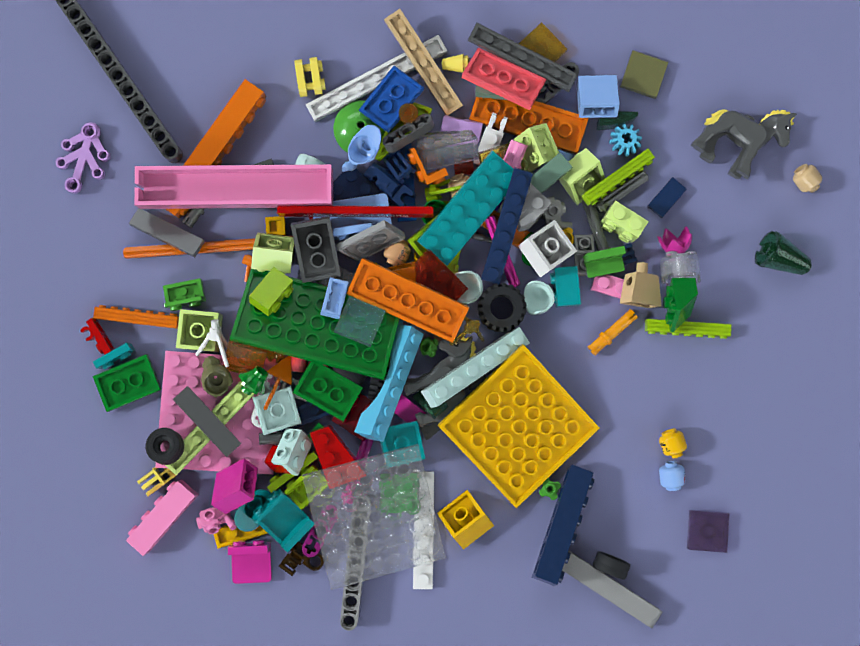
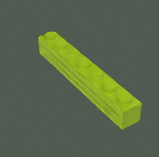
(618, 177)
(689, 328)

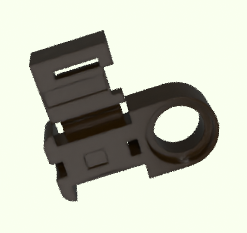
(296, 557)

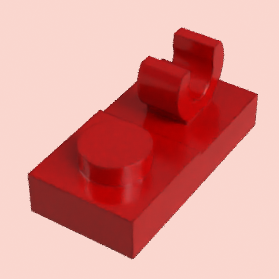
(96, 332)

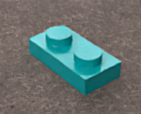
(122, 353)

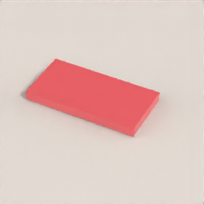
(503, 78)

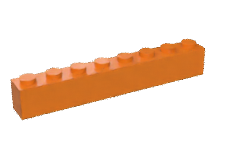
(226, 130)

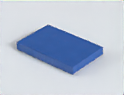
(388, 97)

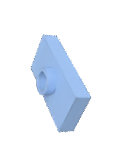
(334, 298)

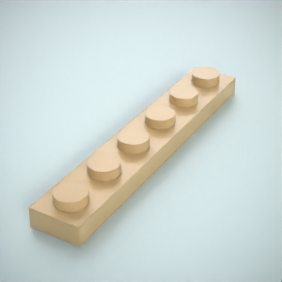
(423, 62)

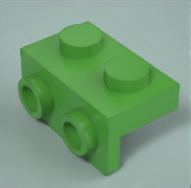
(183, 294)

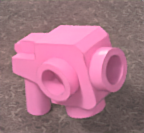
(212, 519)

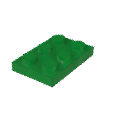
(127, 383)
(328, 390)

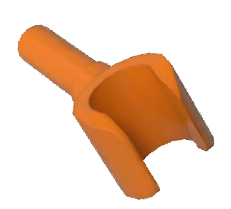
(247, 260)

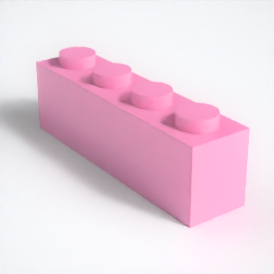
(162, 517)

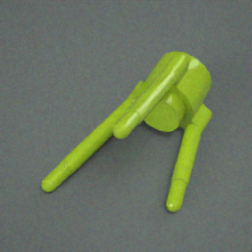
(434, 192)

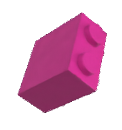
(234, 486)

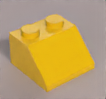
(465, 519)

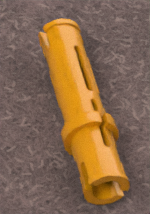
(605, 338)

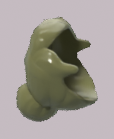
(212, 368)

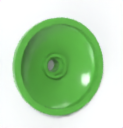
(347, 121)

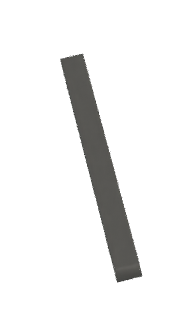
(125, 83)

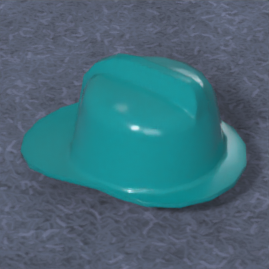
(244, 513)

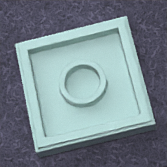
(280, 413)

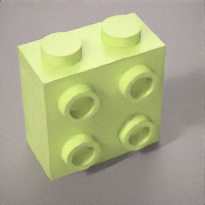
(623, 222)

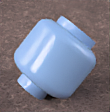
(672, 476)

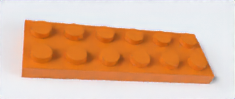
(564, 125)
(407, 300)

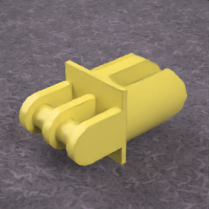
(158, 477)

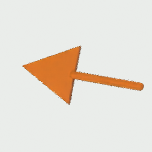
(282, 372)

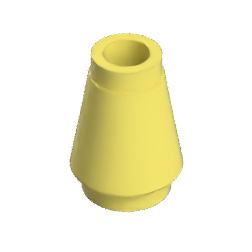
(455, 63)

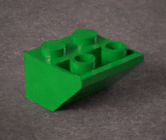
(679, 301)

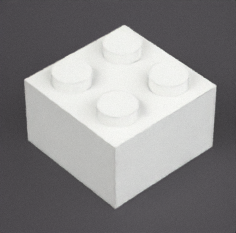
(547, 248)

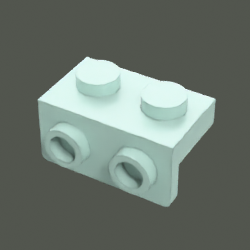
(292, 450)

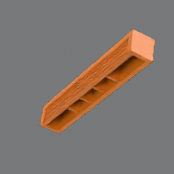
(136, 317)

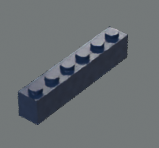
(563, 525)

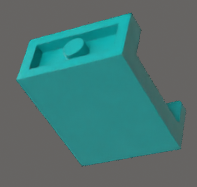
(282, 519)

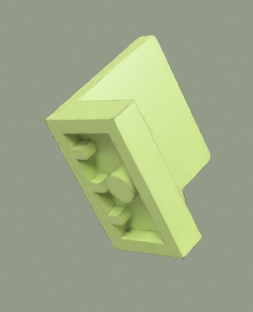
(540, 147)

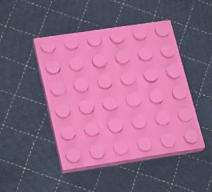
(185, 370)

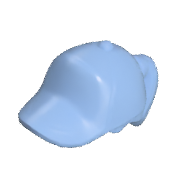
(363, 147)

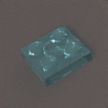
(359, 321)

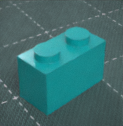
(566, 286)

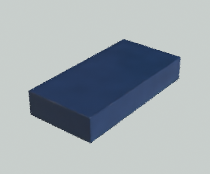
(667, 197)

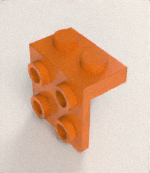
(433, 177)

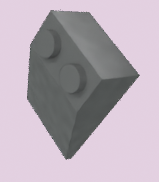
(315, 249)

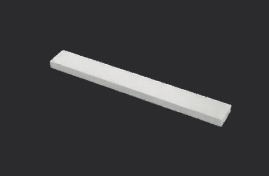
(367, 82)

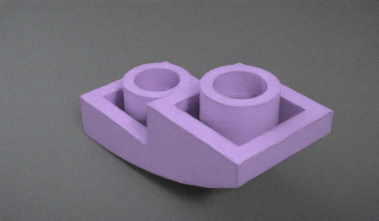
(455, 124)

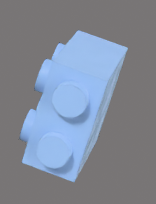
(597, 96)

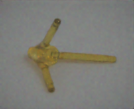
(470, 327)

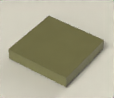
(644, 74)

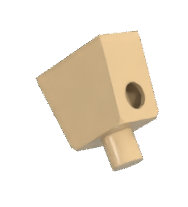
(641, 288)

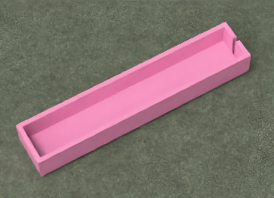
(233, 186)

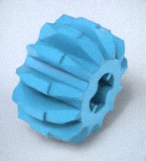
(633, 140)

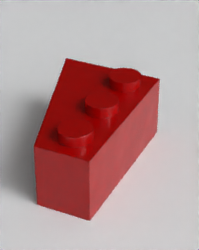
(330, 447)

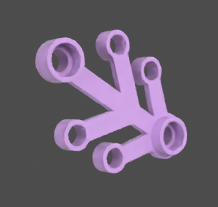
(83, 154)

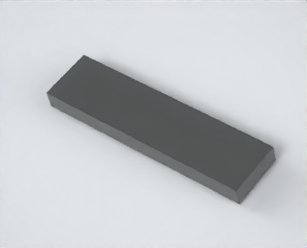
(166, 232)
(207, 421)

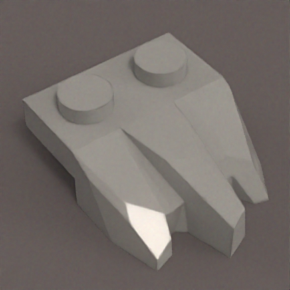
(533, 208)

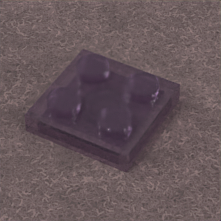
(708, 531)

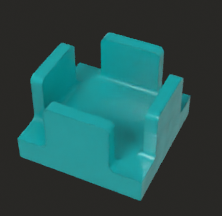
(402, 436)

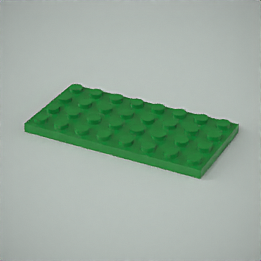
(305, 334)

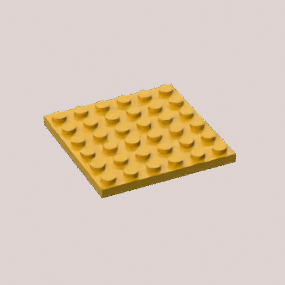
(518, 426)

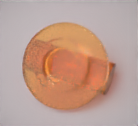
(408, 113)

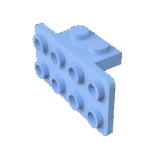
(349, 226)

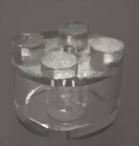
(679, 266)

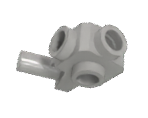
(555, 212)

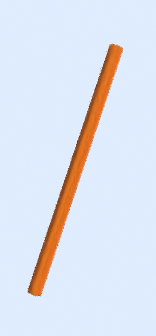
(208, 247)

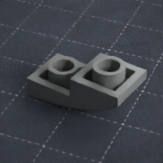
(583, 244)

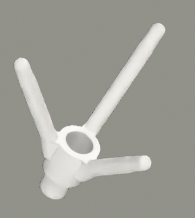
(215, 335)

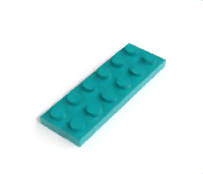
(468, 208)

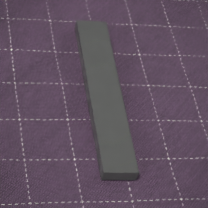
(522, 56)

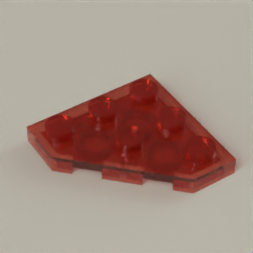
(437, 276)

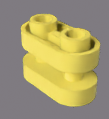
(315, 67)

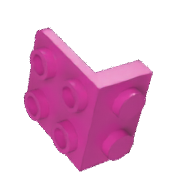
(251, 561)

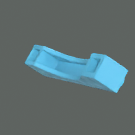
(377, 417)

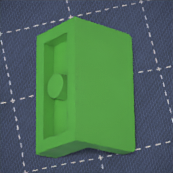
(604, 262)

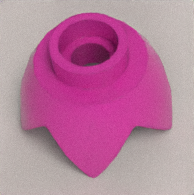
(672, 243)

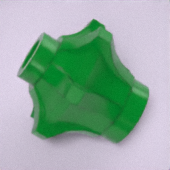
(254, 380)

